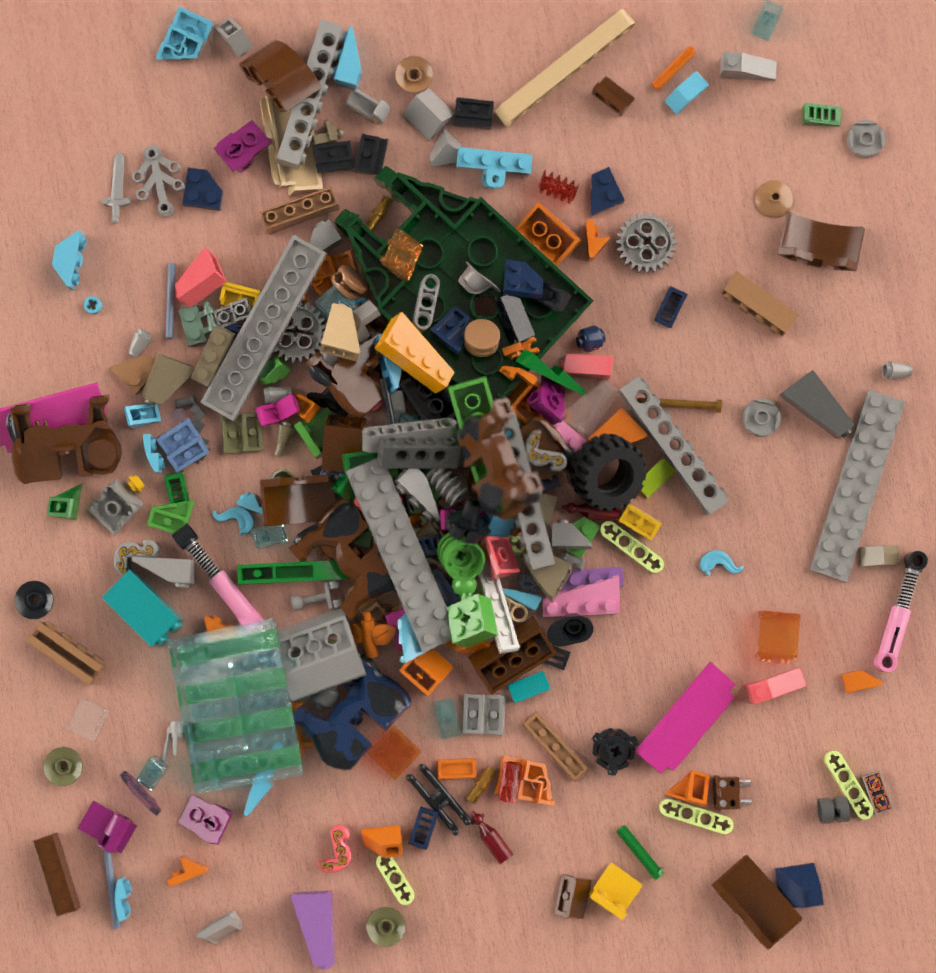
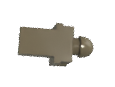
(329, 136)

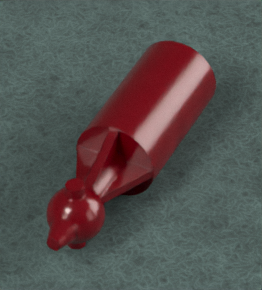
(592, 513)
(491, 839)

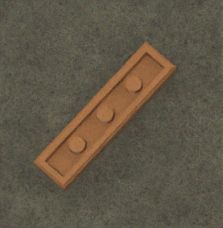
(555, 746)

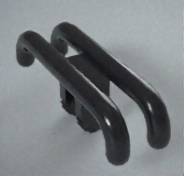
(439, 799)

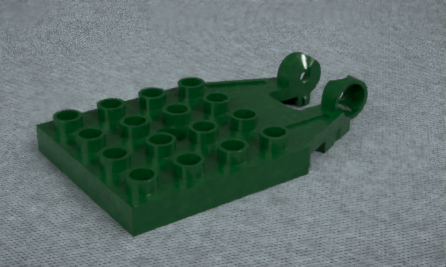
(451, 234)

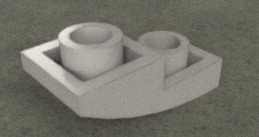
(233, 313)

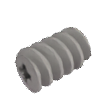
(446, 485)

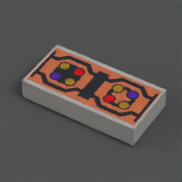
(877, 792)

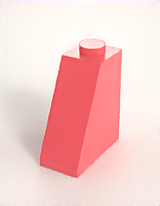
(200, 279)
(587, 366)

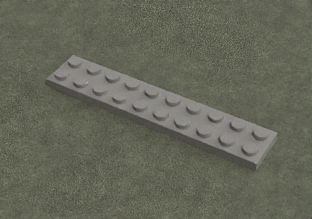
(263, 328)
(857, 486)
(401, 553)

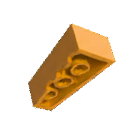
(414, 354)

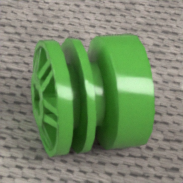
(468, 560)

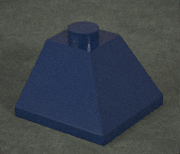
(800, 885)

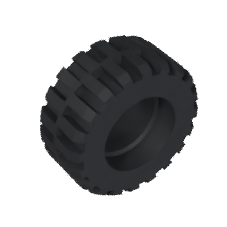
(593, 458)

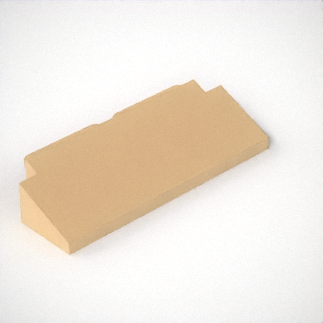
(297, 181)

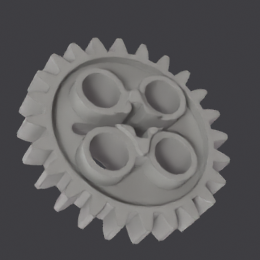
(658, 231)
(295, 349)

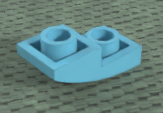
(155, 459)
(122, 891)

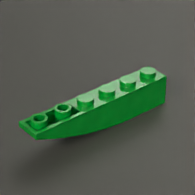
(289, 572)

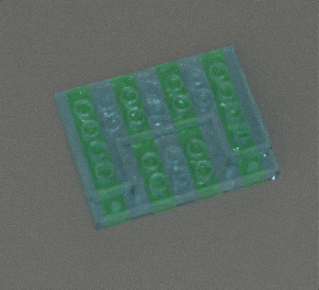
(235, 706)

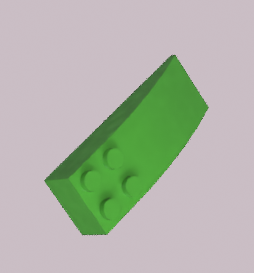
(468, 399)

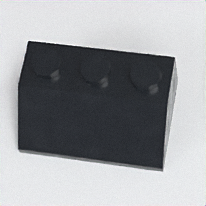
(426, 402)

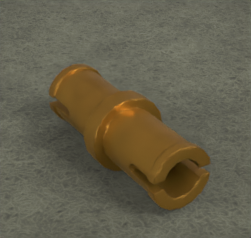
(378, 213)
(481, 784)

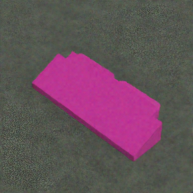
(58, 409)
(687, 719)

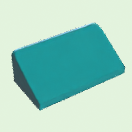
(529, 687)

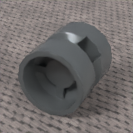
(826, 811)

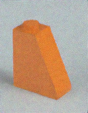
(623, 426)

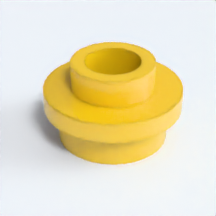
(135, 484)

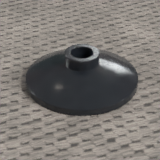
(24, 600)

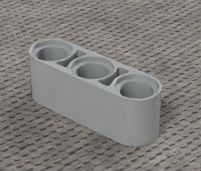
(429, 294)

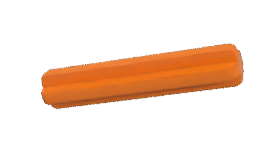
(673, 68)

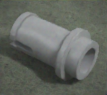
(575, 562)

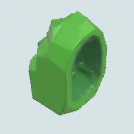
(274, 371)

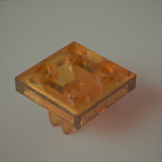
(401, 254)
(394, 752)

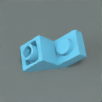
(250, 502)

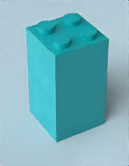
(143, 609)

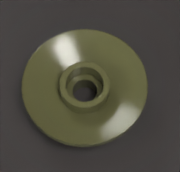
(53, 766)
(382, 936)

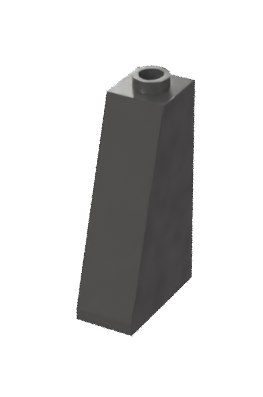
(818, 404)

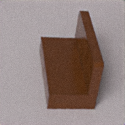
(613, 95)
(572, 897)

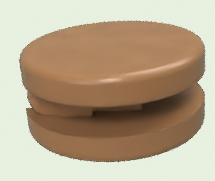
(349, 282)
(481, 338)

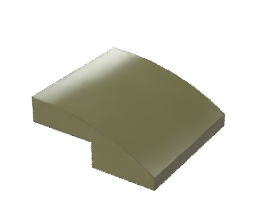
(241, 435)

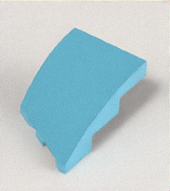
(185, 36)
(408, 639)

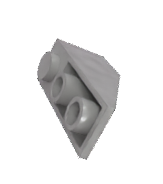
(417, 489)

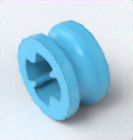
(87, 303)

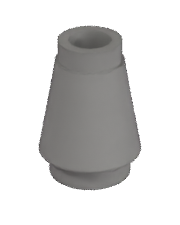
(139, 342)
(895, 370)
(275, 394)

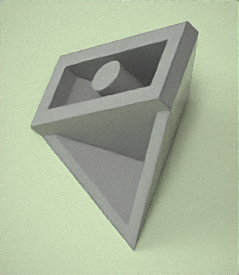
(444, 150)

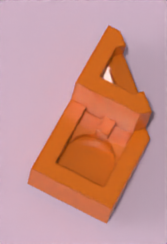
(511, 372)
(860, 680)

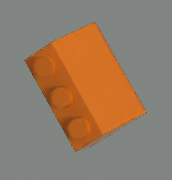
(548, 234)

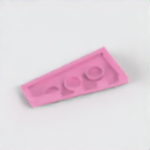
(591, 599)

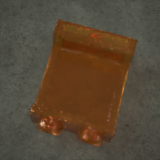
(778, 636)

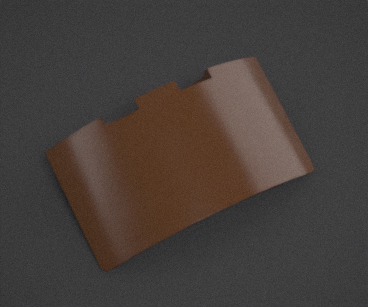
(282, 73)
(821, 243)
(296, 500)
(757, 902)

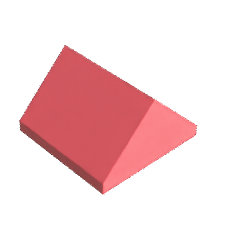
(499, 557)

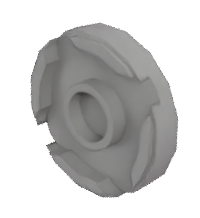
(866, 139)
(761, 417)

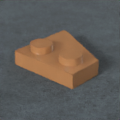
(134, 372)

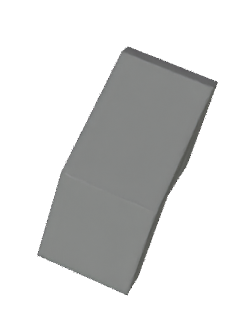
(362, 316)

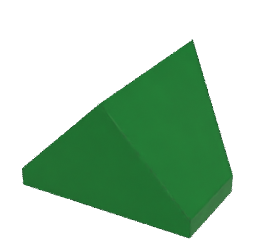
(343, 488)
(65, 504)

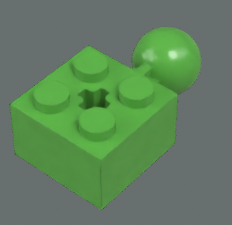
(471, 618)

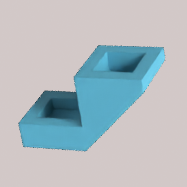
(686, 92)

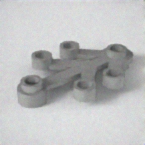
(157, 177)

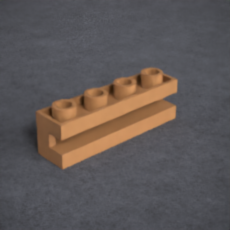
(299, 210)
(759, 304)
(66, 653)

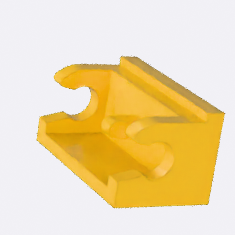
(233, 292)
(640, 521)

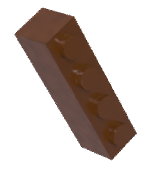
(57, 874)

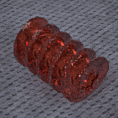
(558, 187)

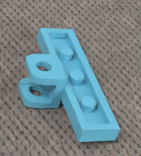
(494, 164)

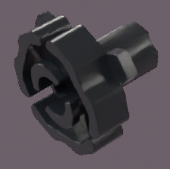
(468, 523)
(610, 742)

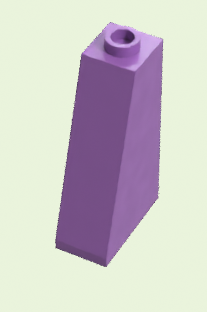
(317, 924)

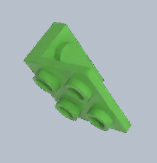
(313, 432)

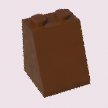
(341, 437)

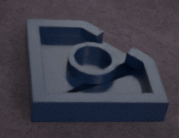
(202, 190)
(522, 280)

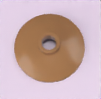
(410, 66)
(769, 206)

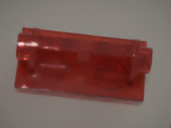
(509, 783)

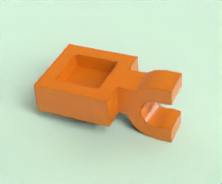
(515, 350)

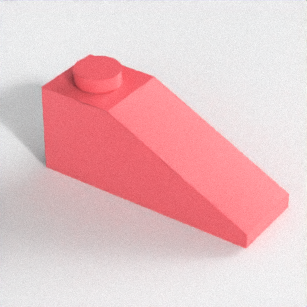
(775, 686)

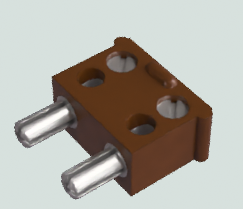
(724, 793)

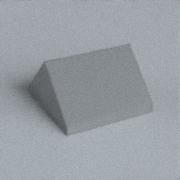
(428, 113)

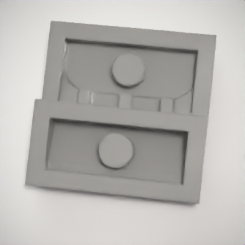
(484, 714)

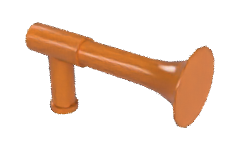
(302, 744)

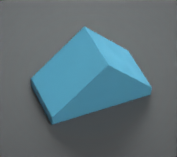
(141, 415)

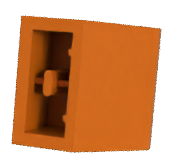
(427, 670)

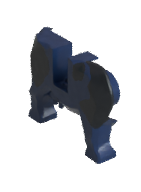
(336, 738)

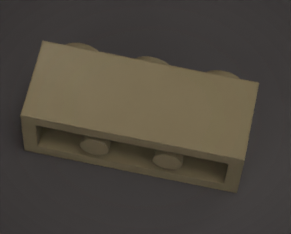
(213, 355)

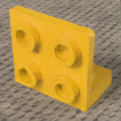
(615, 890)

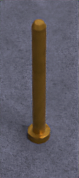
(688, 403)

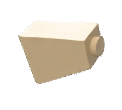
(340, 334)

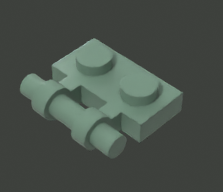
(193, 325)

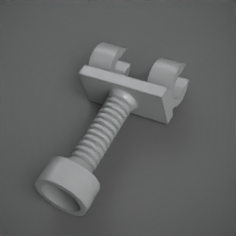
(298, 602)

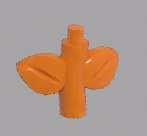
(371, 634)

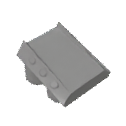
(115, 506)
(221, 928)

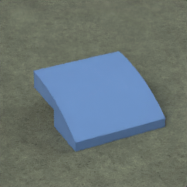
(182, 445)

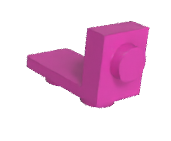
(278, 412)

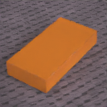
(456, 768)

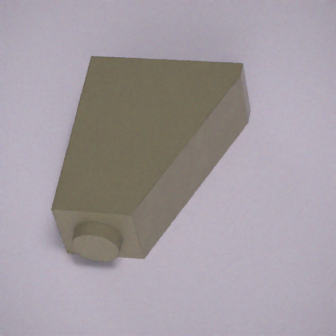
(165, 378)
(549, 578)

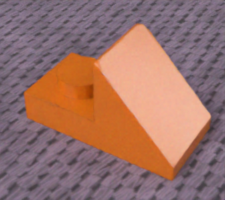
(594, 245)
(307, 408)
(192, 869)

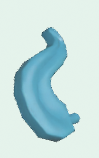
(243, 517)
(715, 557)

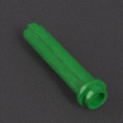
(639, 851)

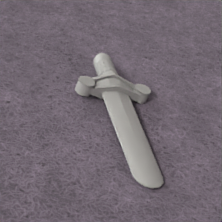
(116, 200)

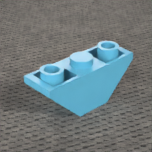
(68, 258)

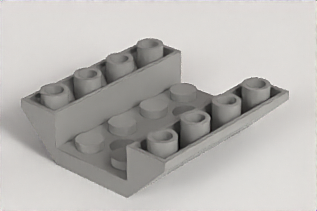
(320, 663)

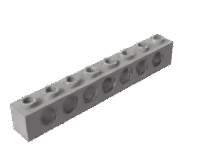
(286, 156)
(708, 504)
(544, 556)

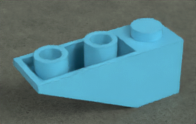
(349, 68)

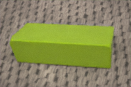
(656, 477)

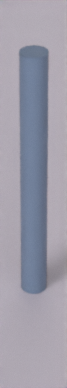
(170, 300)
(111, 887)

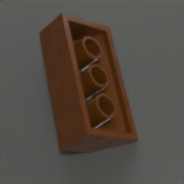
(503, 668)

